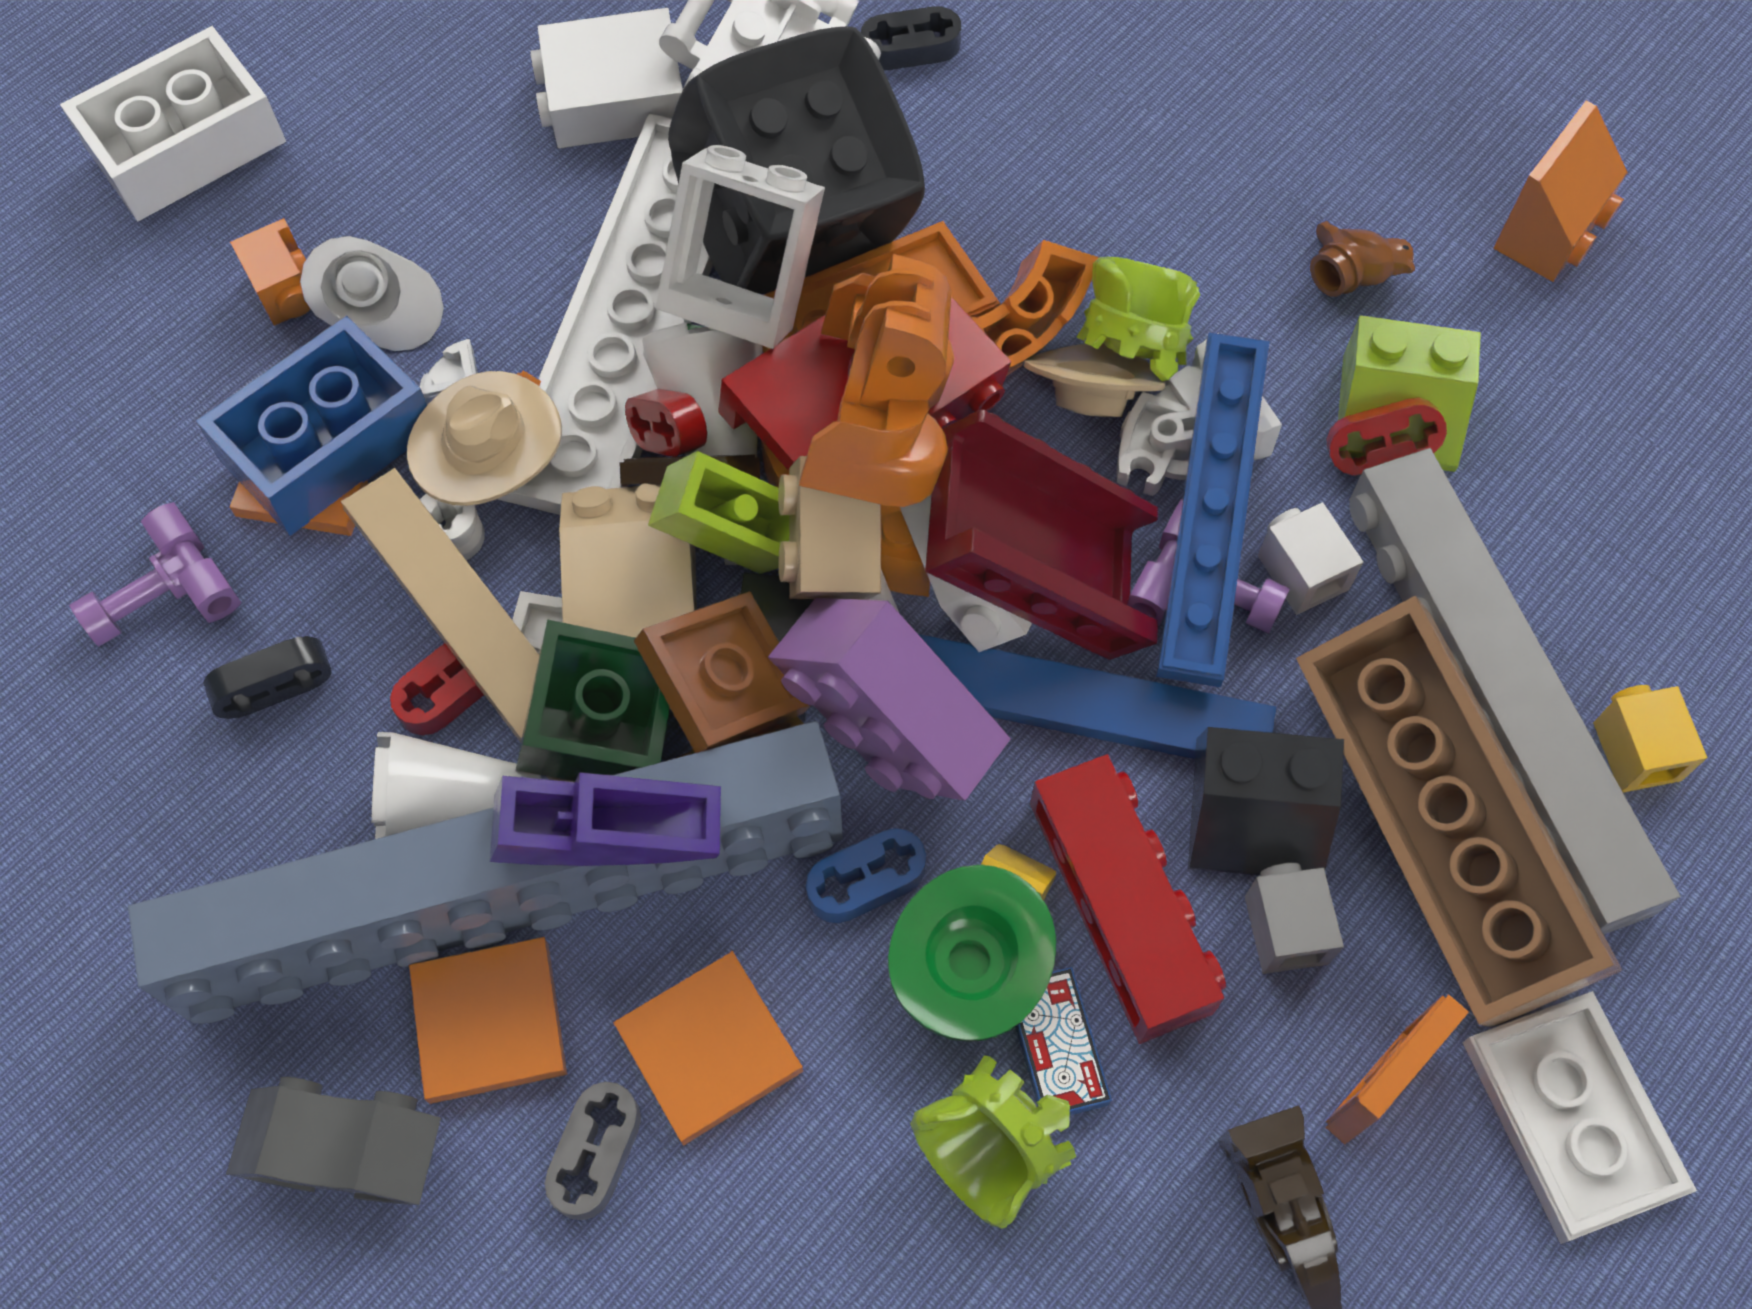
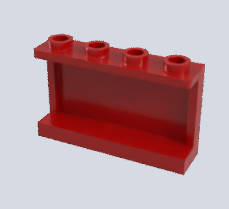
(801, 382)

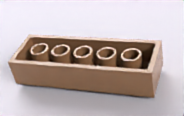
(1456, 816)

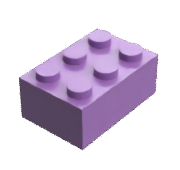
(888, 697)

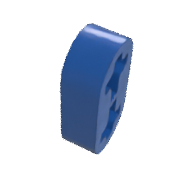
(860, 861)

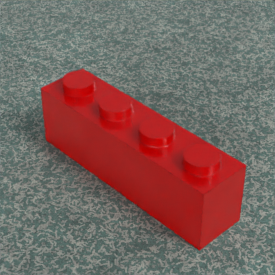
(1126, 898)

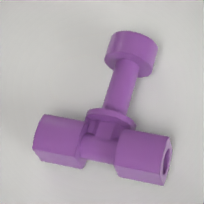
(177, 569)
(1153, 585)

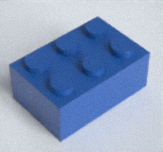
(315, 424)

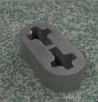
(578, 1143)

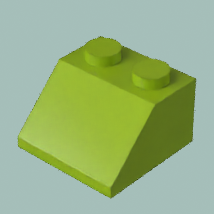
(1407, 361)

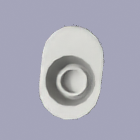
(376, 289)

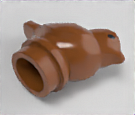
(1357, 259)

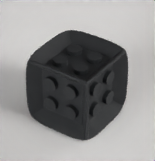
(809, 107)

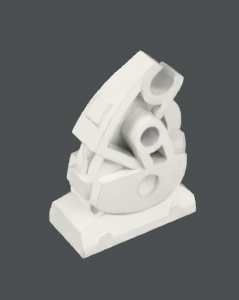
(1160, 429)

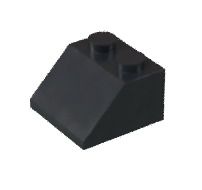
(1263, 800)

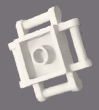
(749, 26)

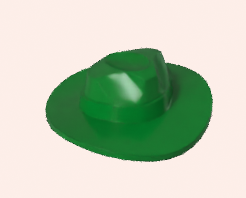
(972, 953)

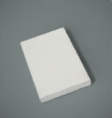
(1578, 1117)

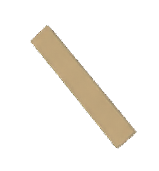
(448, 594)

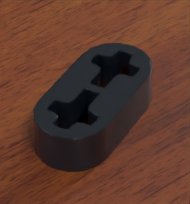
(913, 36)
(267, 677)

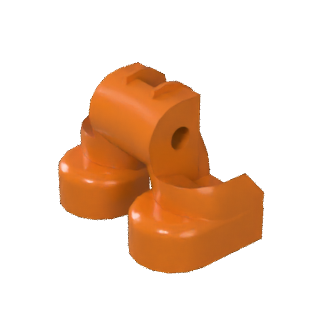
(884, 439)

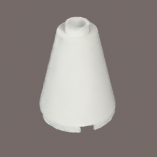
(694, 365)
(430, 783)

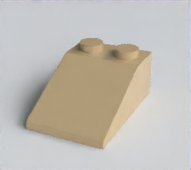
(617, 567)

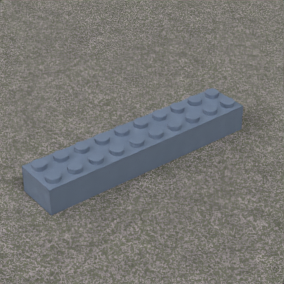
(437, 889)

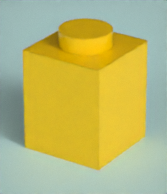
(1649, 737)

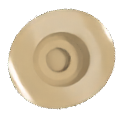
(1094, 379)
(483, 438)

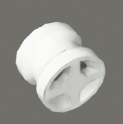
(461, 526)

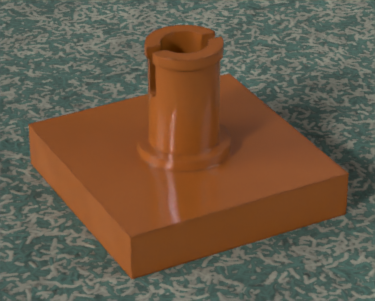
(719, 672)

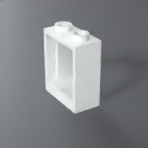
(718, 303)

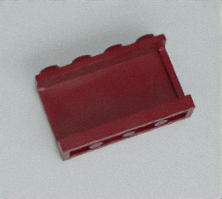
(1038, 535)

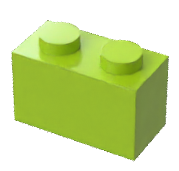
(721, 512)

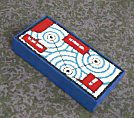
(1062, 1047)

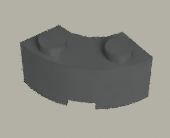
(335, 1143)

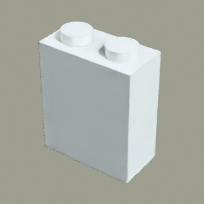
(604, 76)

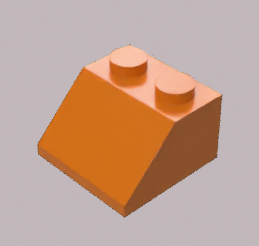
(1565, 198)

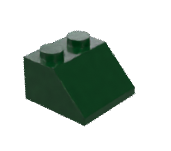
(591, 706)

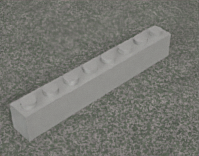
(1436, 553)

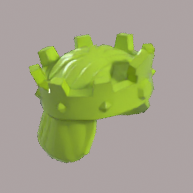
(1141, 312)
(993, 1142)

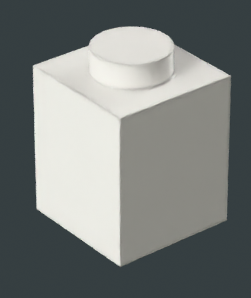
(1309, 556)

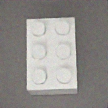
(174, 122)

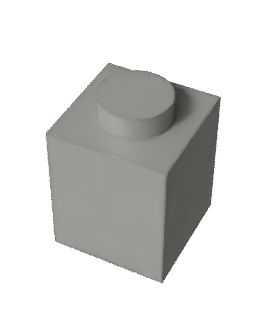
(1293, 918)

